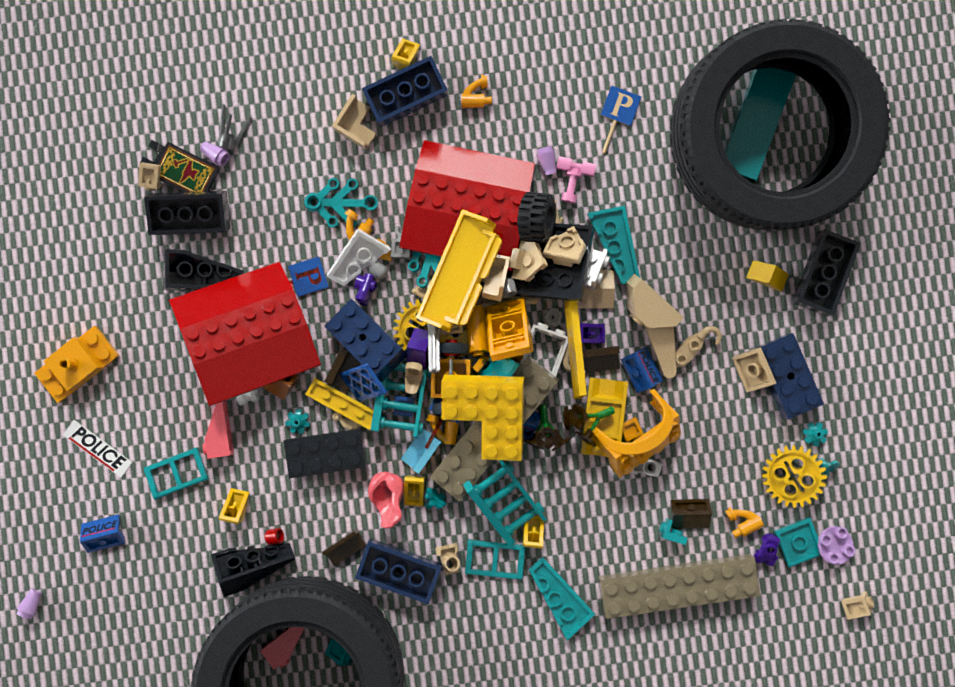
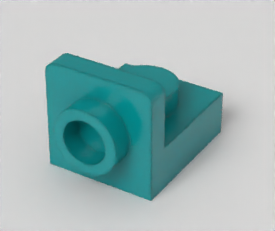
(675, 535)
(338, 653)

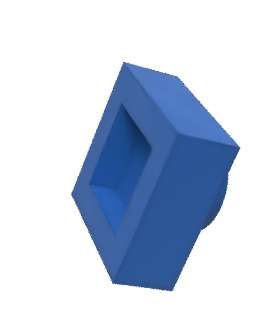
(404, 400)

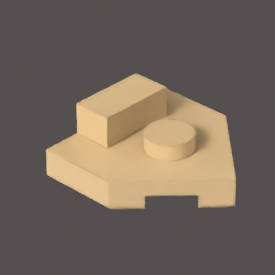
(565, 248)
(526, 261)

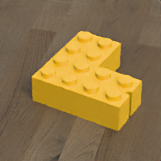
(495, 402)

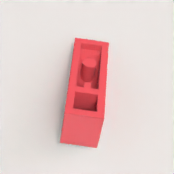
(218, 436)
(282, 647)

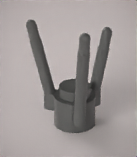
(226, 139)

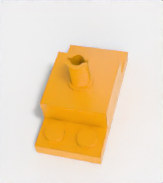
(509, 330)
(76, 363)

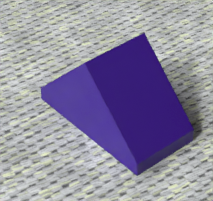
(592, 333)
(418, 347)

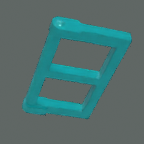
(180, 485)
(493, 572)

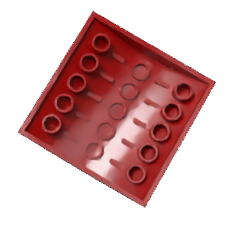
(464, 179)
(245, 333)

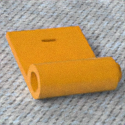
(478, 332)

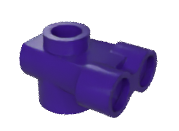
(364, 285)
(768, 550)

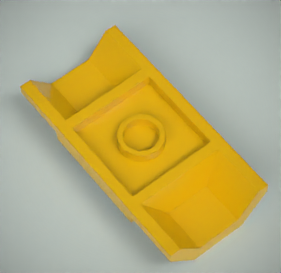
(602, 395)

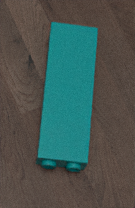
(758, 120)

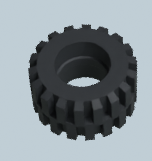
(536, 217)

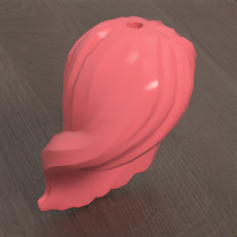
(386, 493)

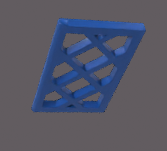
(371, 377)

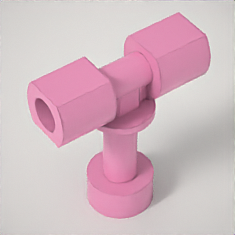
(575, 171)

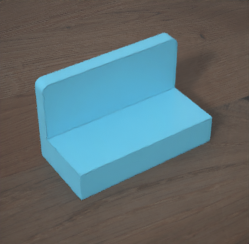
(417, 454)

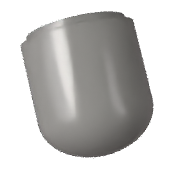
(378, 270)
(509, 288)

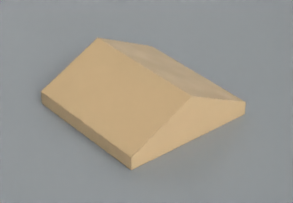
(603, 294)
(753, 370)

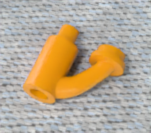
(471, 100)
(365, 227)
(450, 432)
(747, 527)

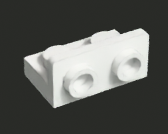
(596, 263)

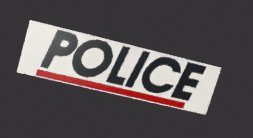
(97, 448)

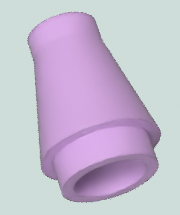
(216, 154)
(547, 159)
(29, 604)

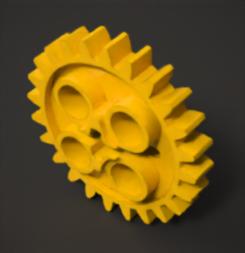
(403, 324)
(810, 468)

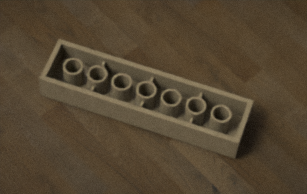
(465, 459)
(679, 586)

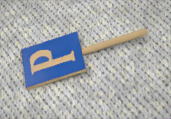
(620, 107)

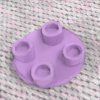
(836, 545)

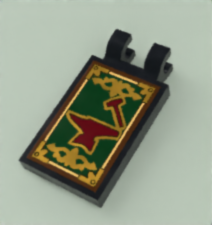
(183, 168)

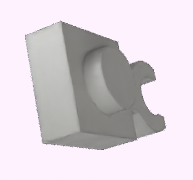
(396, 252)

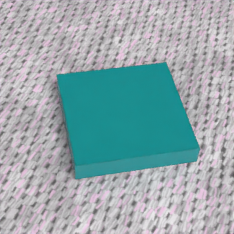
(798, 542)

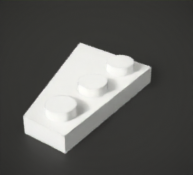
(356, 256)

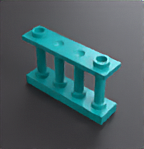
(382, 403)
(486, 504)

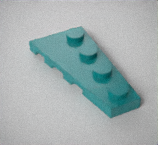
(562, 600)

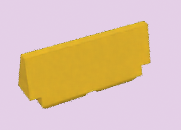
(460, 272)

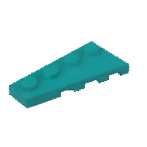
(615, 236)

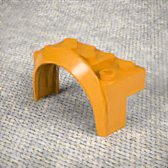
(626, 456)

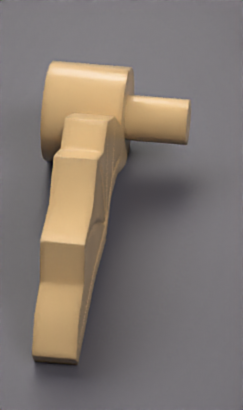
(346, 423)

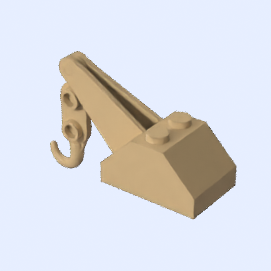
(659, 320)

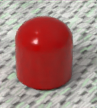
(271, 536)

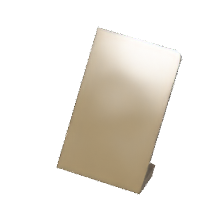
(350, 123)
(496, 279)

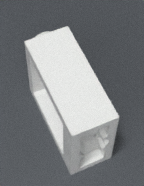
(558, 334)

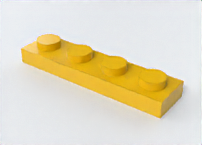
(340, 403)

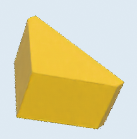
(405, 54)
(767, 275)
(414, 490)
(234, 506)
(533, 533)

